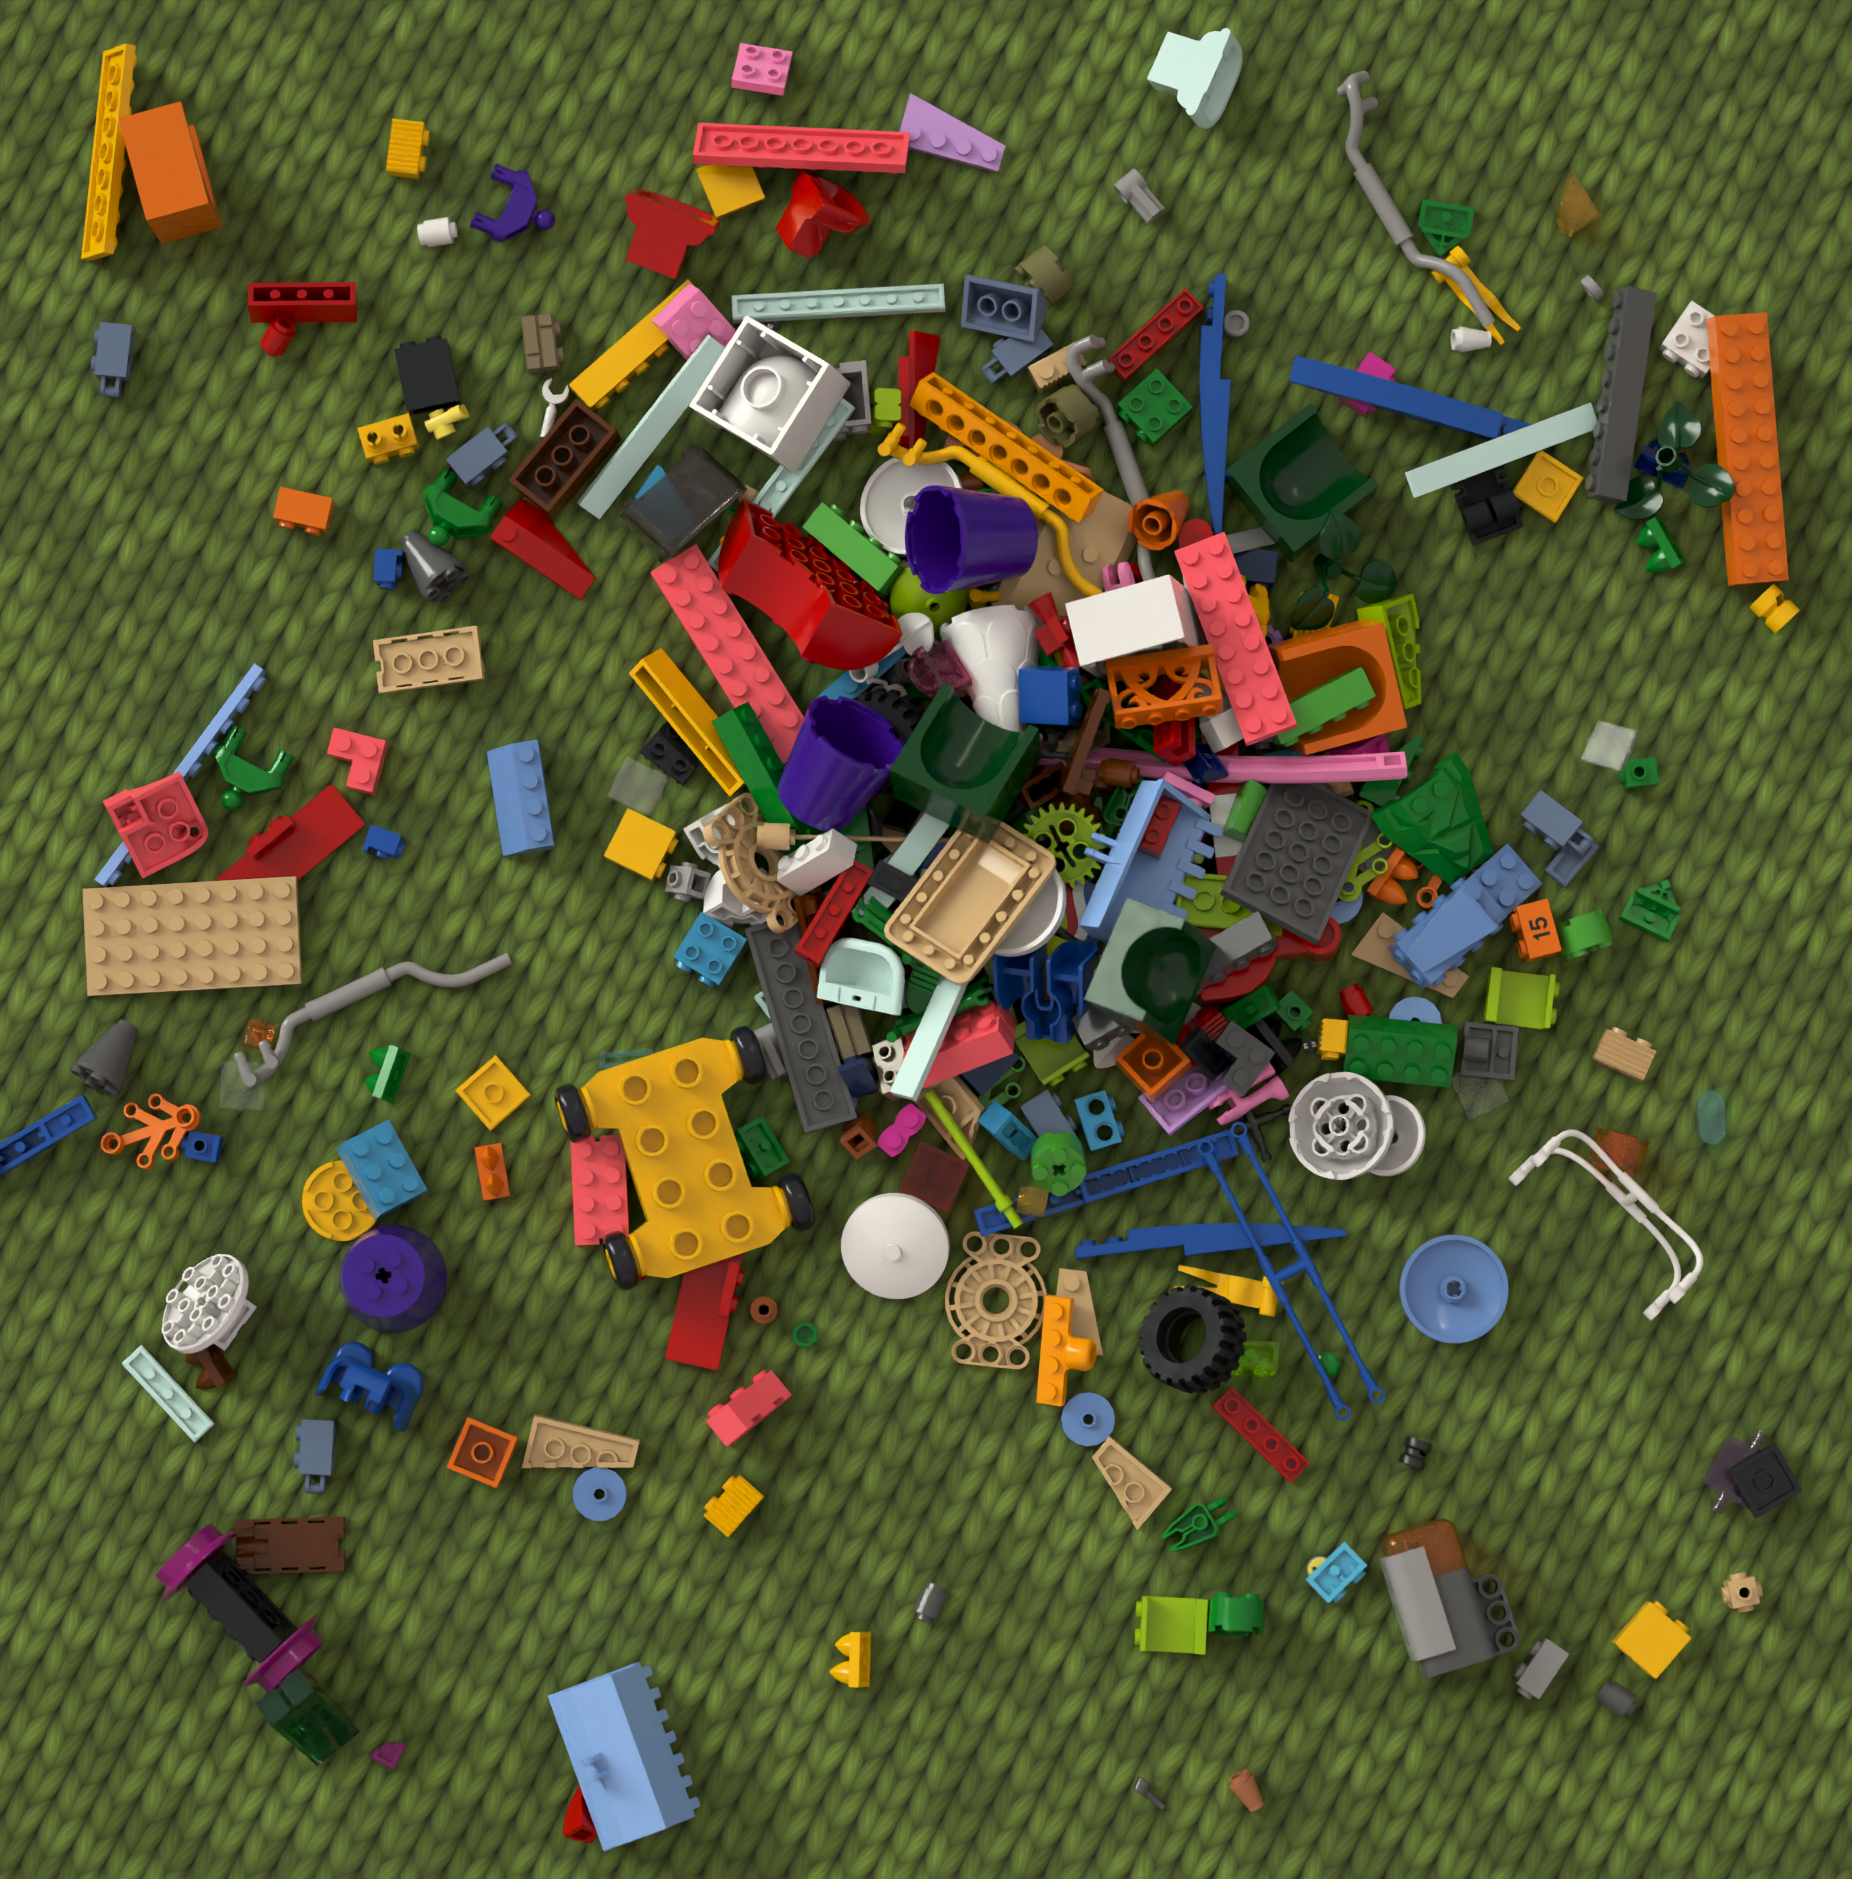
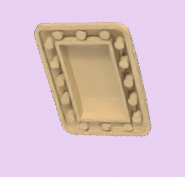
(1093, 544)
(970, 901)

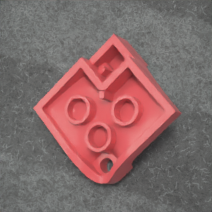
(158, 823)

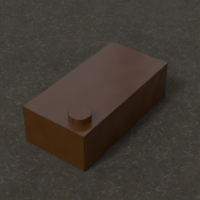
(564, 459)

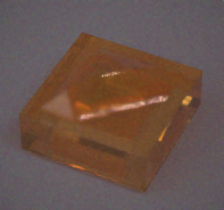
(257, 1032)

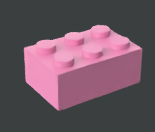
(690, 320)

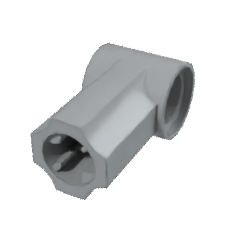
(1134, 190)
(771, 1051)

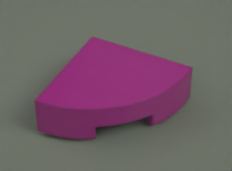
(389, 1753)

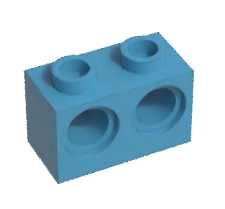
(1092, 1122)
(1008, 1130)

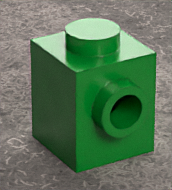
(1639, 774)
(1294, 1012)

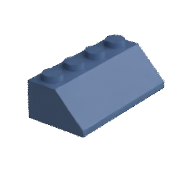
(521, 798)

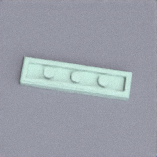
(168, 1393)

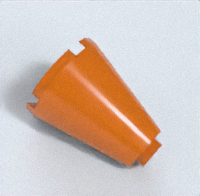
(1159, 519)

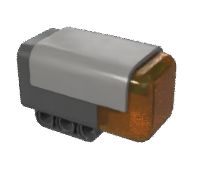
(1437, 1601)

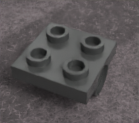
(1489, 1051)

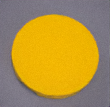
(335, 1204)

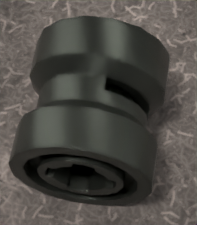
(1415, 1453)

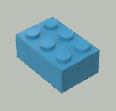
(381, 1169)

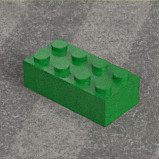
(1400, 1050)

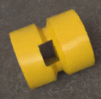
(1774, 608)

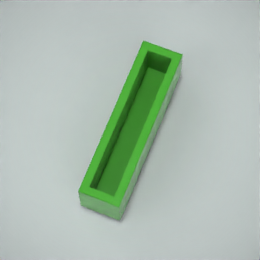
(853, 547)
(1326, 703)

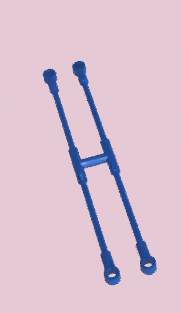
(1305, 1263)

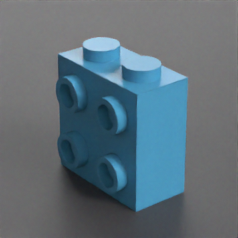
(709, 950)

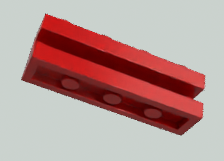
(1155, 336)
(1174, 738)
(833, 913)
(1260, 1434)

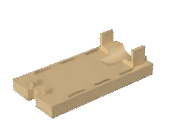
(429, 659)

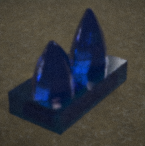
(1647, 462)

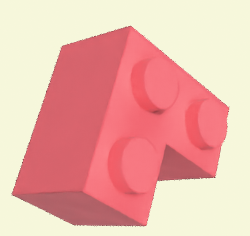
(366, 756)

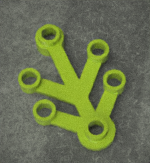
(1361, 857)

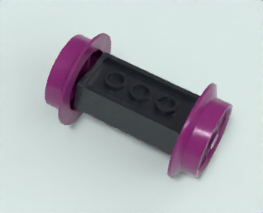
(239, 1607)

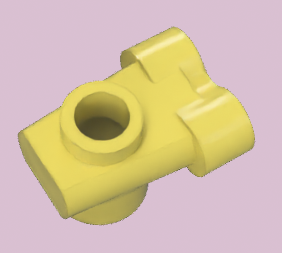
(442, 422)

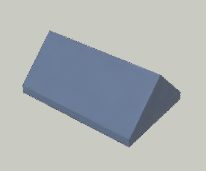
(1002, 308)

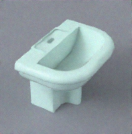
(1198, 73)
(863, 976)

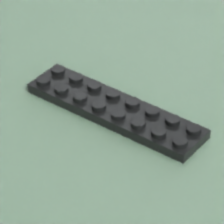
(800, 1029)

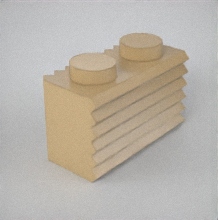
(1052, 370)
(1624, 1054)

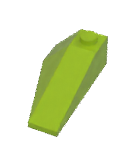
(1400, 622)

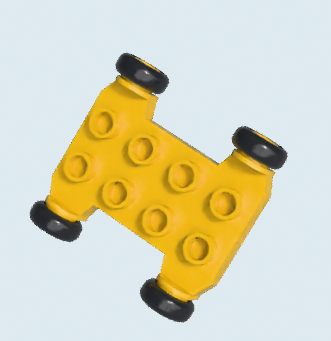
(684, 1157)

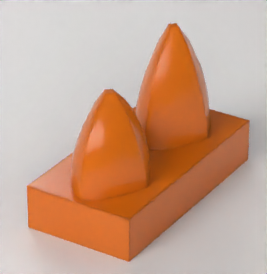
(1385, 886)
(492, 1171)

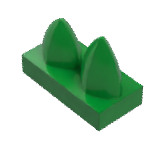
(1668, 554)
(1253, 1007)
(393, 1064)

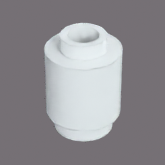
(437, 232)

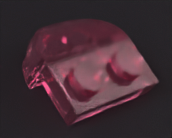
(938, 666)

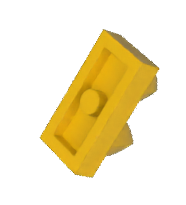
(856, 1670)

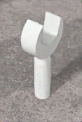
(553, 400)

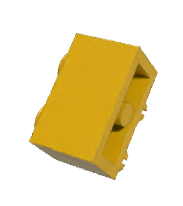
(388, 439)

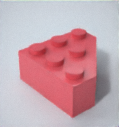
(747, 1407)

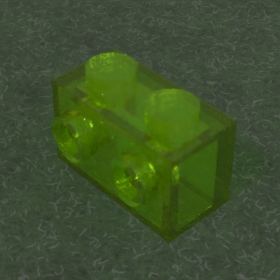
(1259, 1358)

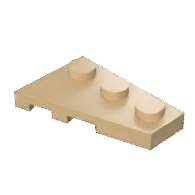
(1076, 1285)
(1131, 1480)

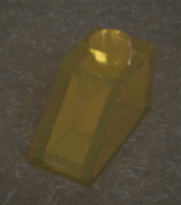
(1575, 208)

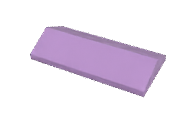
(1185, 1098)

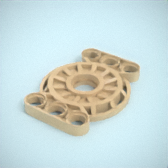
(739, 868)
(990, 1272)

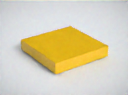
(730, 188)
(1547, 486)
(493, 1093)

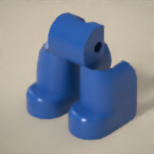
(1068, 979)
(355, 1373)

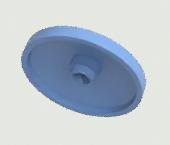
(1453, 1289)

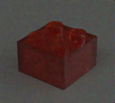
(934, 1177)

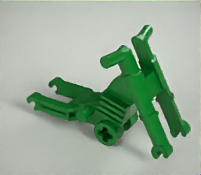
(922, 978)

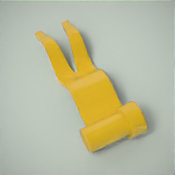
(1461, 260)
(1239, 1289)

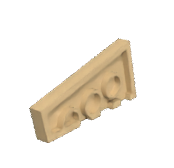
(1374, 951)

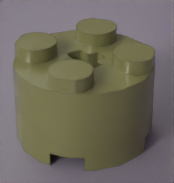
(1045, 273)
(1066, 416)

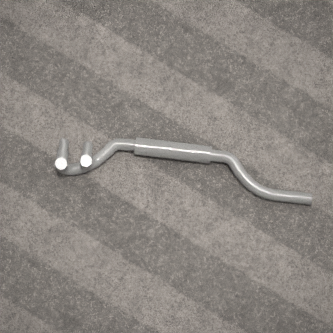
(1384, 204)
(1114, 431)
(352, 993)

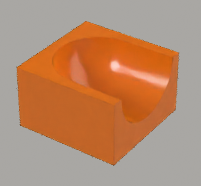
(170, 173)
(1325, 654)

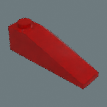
(537, 543)

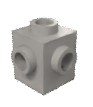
(687, 882)

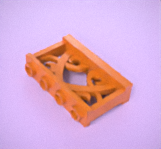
(1156, 710)

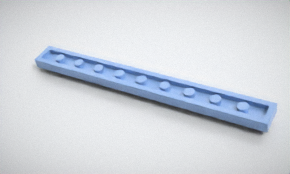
(191, 763)

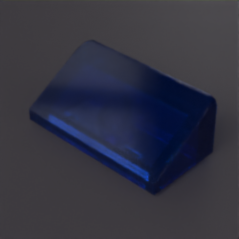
(1205, 765)

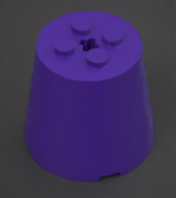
(968, 538)
(837, 762)
(415, 1284)

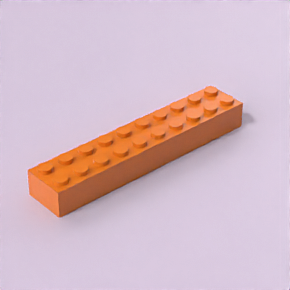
(1747, 448)

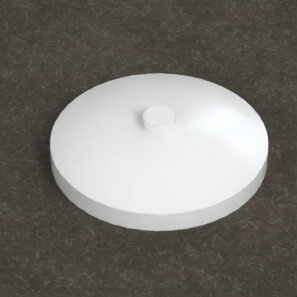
(891, 496)
(1038, 921)
(895, 1246)

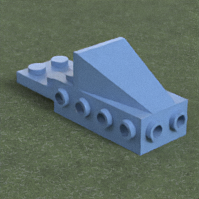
(1463, 918)

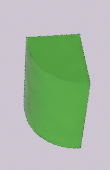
(1244, 810)

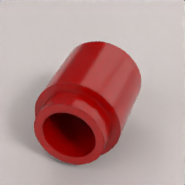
(278, 336)
(1355, 1001)

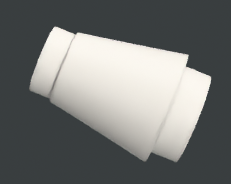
(1469, 339)

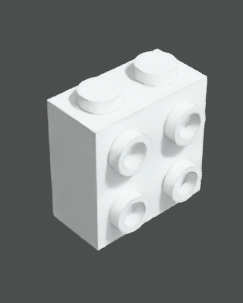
(1689, 341)

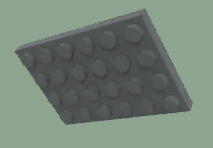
(1297, 856)

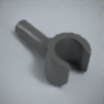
(1142, 1786)

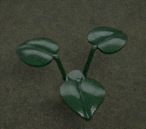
(1708, 490)
(1376, 582)

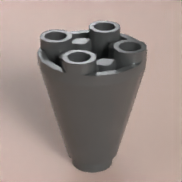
(433, 567)
(108, 1059)

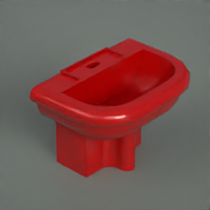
(817, 210)
(665, 231)

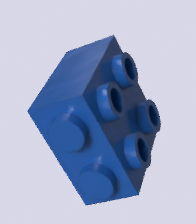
(1050, 695)

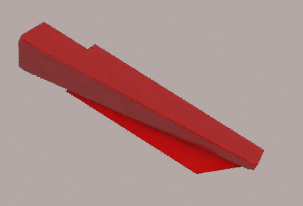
(912, 369)

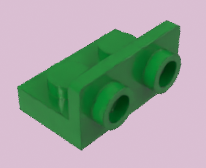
(759, 1149)

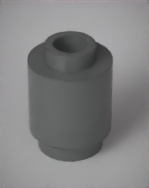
(930, 1603)
(1617, 1698)

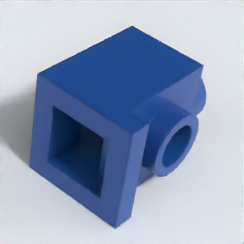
(387, 568)
(384, 843)
(211, 1151)

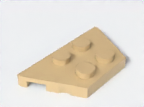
(961, 1105)

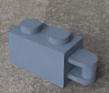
(113, 356)
(1015, 356)
(482, 455)
(1555, 824)
(1045, 1116)
(316, 1452)

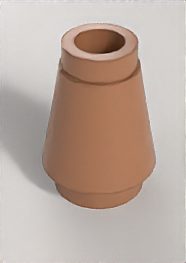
(1246, 1789)

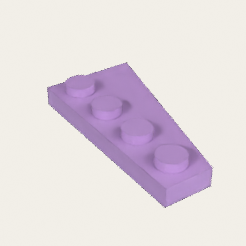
(949, 138)

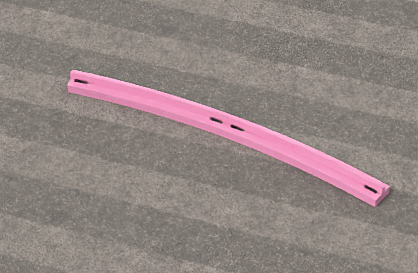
(1266, 768)

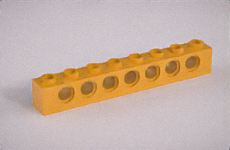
(1006, 447)

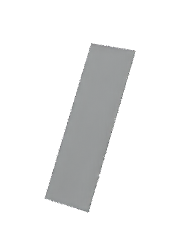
(1248, 540)

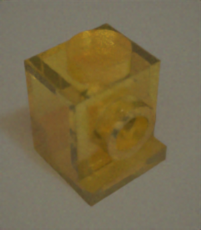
(1032, 1201)

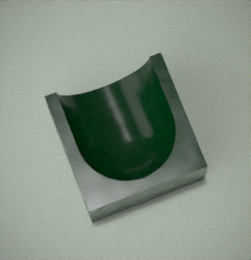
(1295, 482)
(964, 766)
(1150, 971)

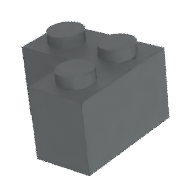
(1248, 1054)

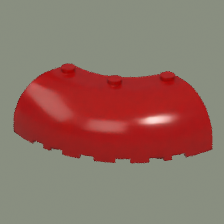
(805, 591)

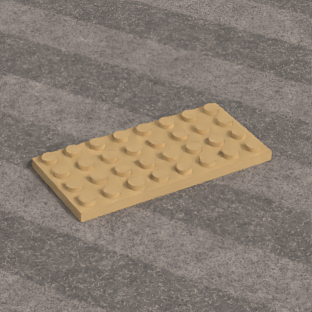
(192, 936)

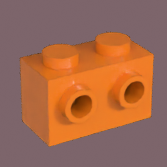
(303, 511)

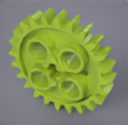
(1081, 835)

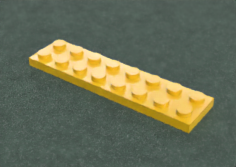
(108, 153)

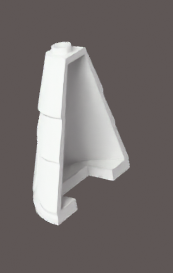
(992, 648)

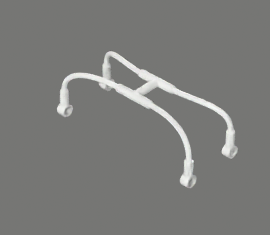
(1628, 1201)

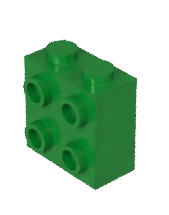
(1153, 408)

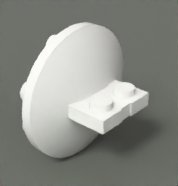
(210, 1307)

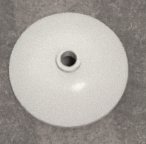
(1411, 1138)

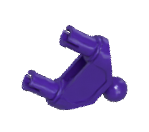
(518, 211)

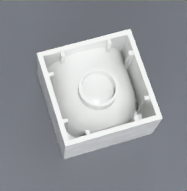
(770, 393)
(1132, 622)

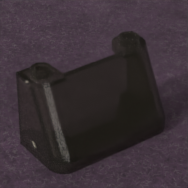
(681, 503)

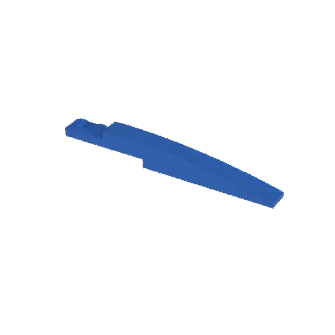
(1402, 399)
(1214, 403)
(45, 1133)
(1119, 1179)
(1202, 1238)

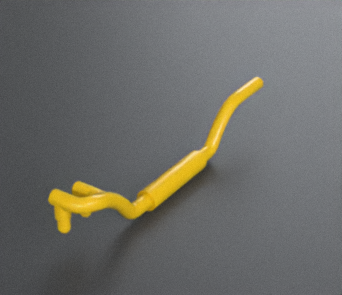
(998, 481)

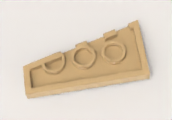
(566, 1444)

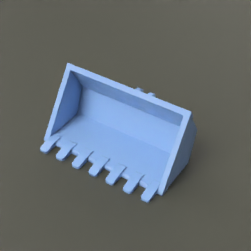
(1141, 876)
(623, 1755)

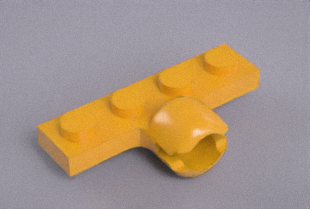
(1060, 1351)

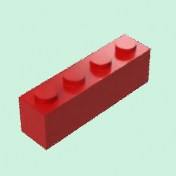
(303, 302)

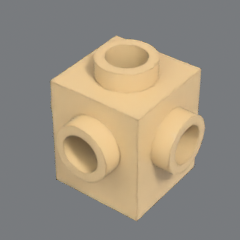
(1731, 1592)

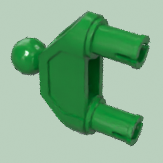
(453, 516)
(244, 775)

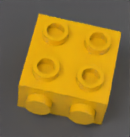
(641, 845)
(1652, 1638)

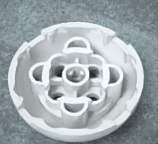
(1320, 1104)

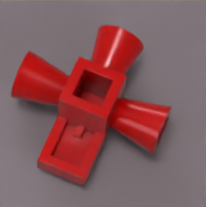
(1056, 633)

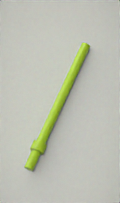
(1003, 1202)

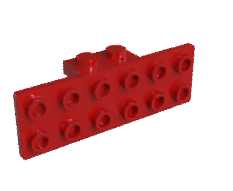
(299, 841)
(704, 1312)

